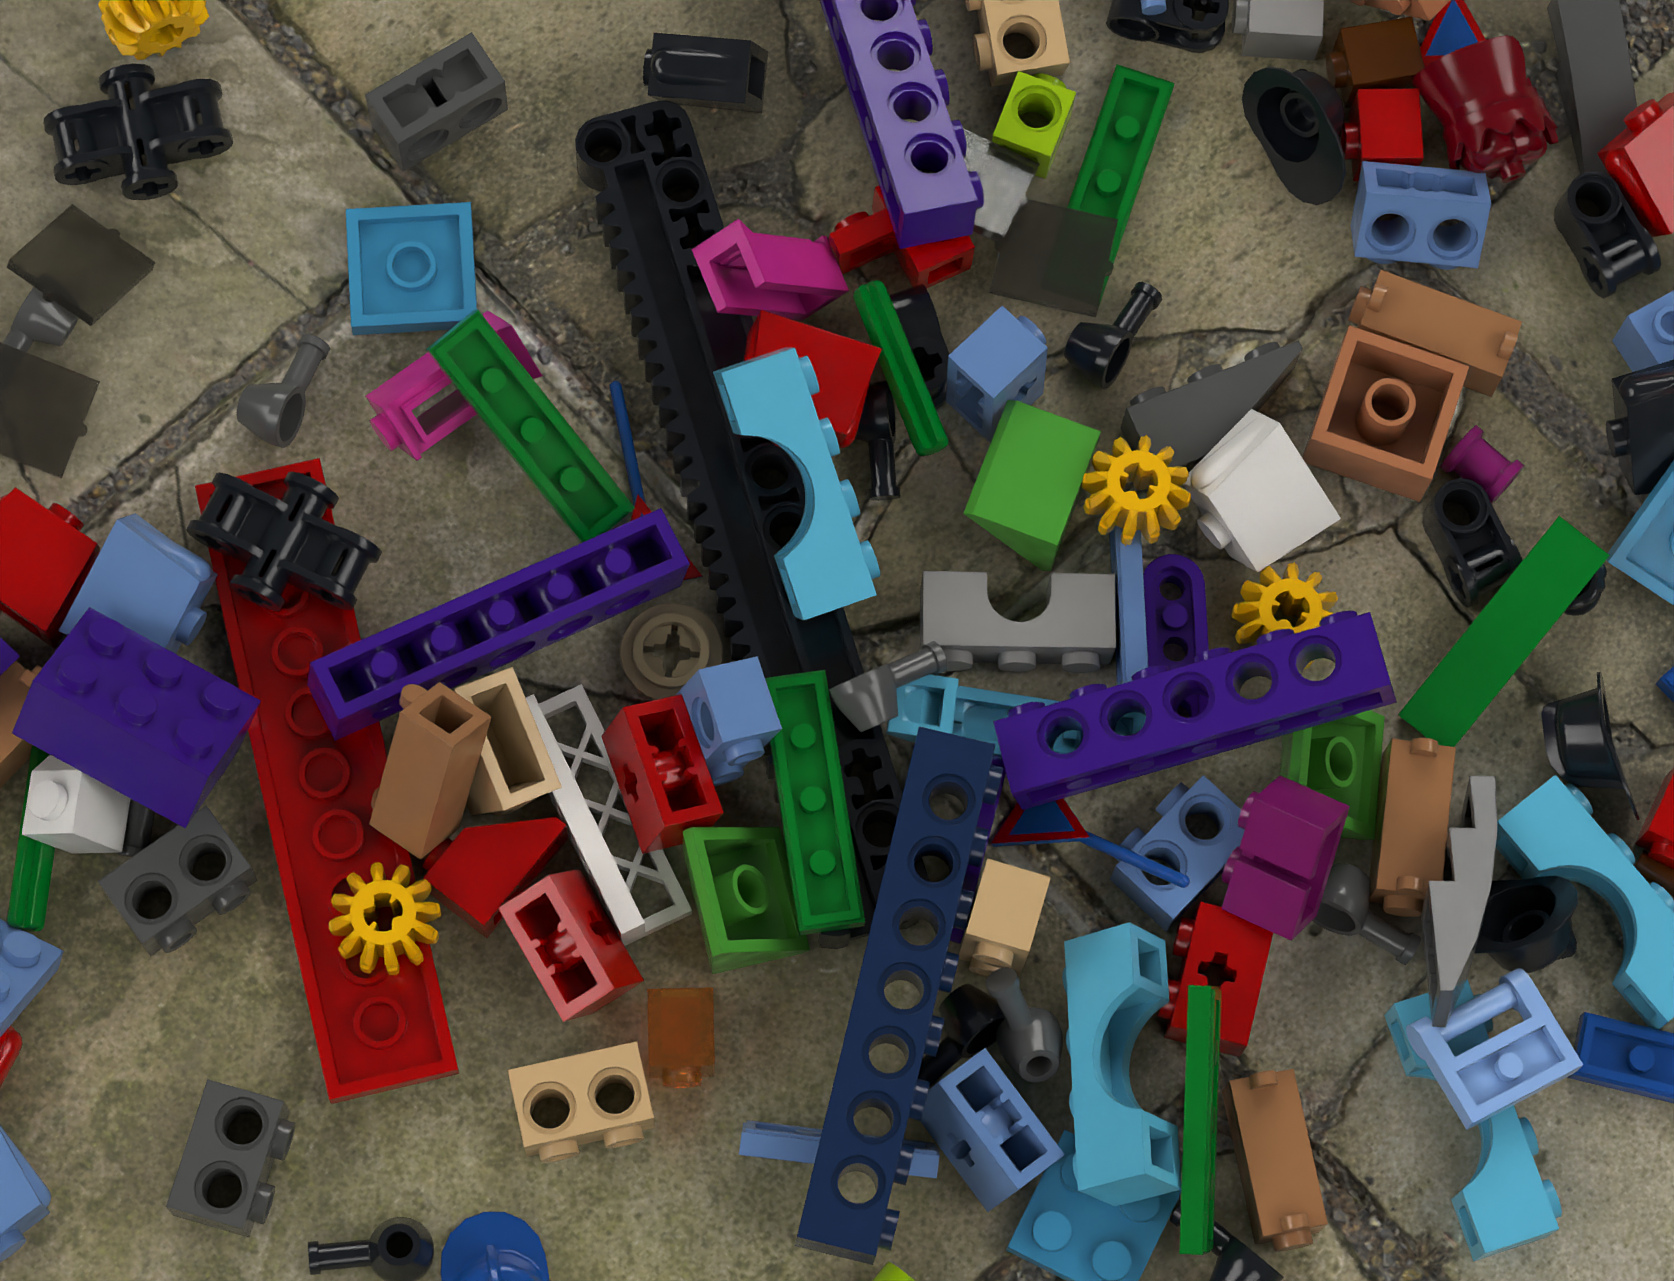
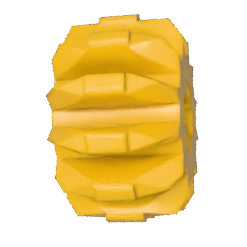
(151, 25)
(1126, 508)
(1288, 594)
(364, 909)

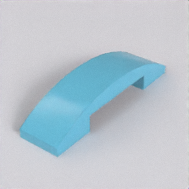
(970, 712)

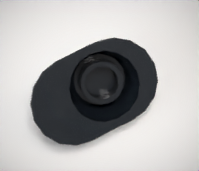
(1300, 129)
(1582, 742)
(1529, 922)

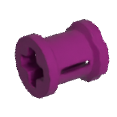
(1482, 463)

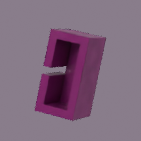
(1283, 856)

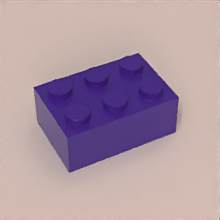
(136, 717)

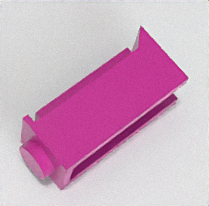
(768, 273)
(420, 381)

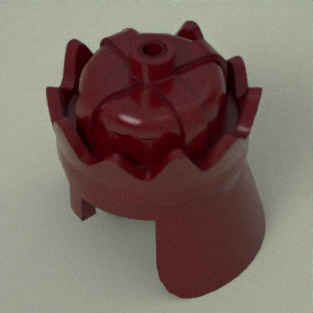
(1488, 108)

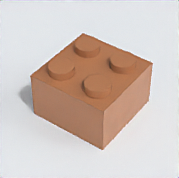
(1385, 413)

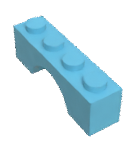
(823, 560)
(1557, 836)
(1112, 990)
(1505, 1198)

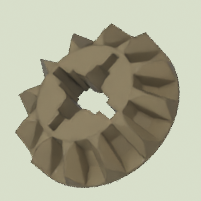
(651, 632)

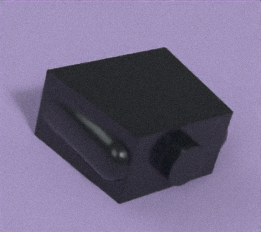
(706, 72)
(1643, 425)

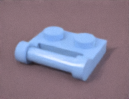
(1505, 1066)

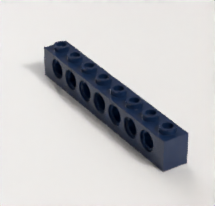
(937, 766)

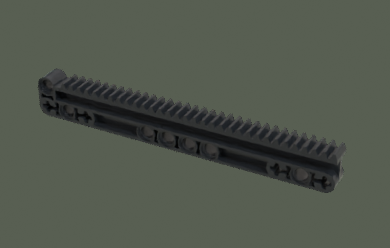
(732, 515)

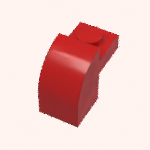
(866, 238)

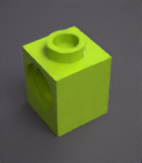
(1041, 95)

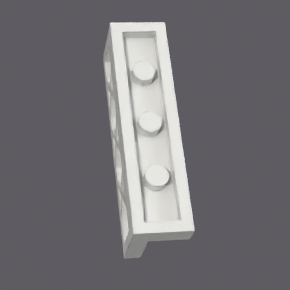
(587, 836)

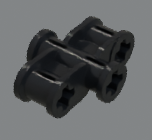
(116, 137)
(284, 541)

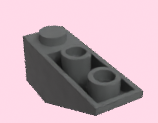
(1208, 406)

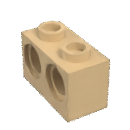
(1033, 18)
(1003, 918)
(577, 1083)

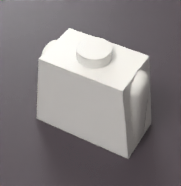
(1258, 494)

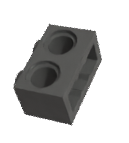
(437, 101)
(168, 868)
(214, 1156)

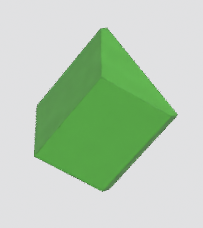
(1032, 480)
(1341, 763)
(742, 895)

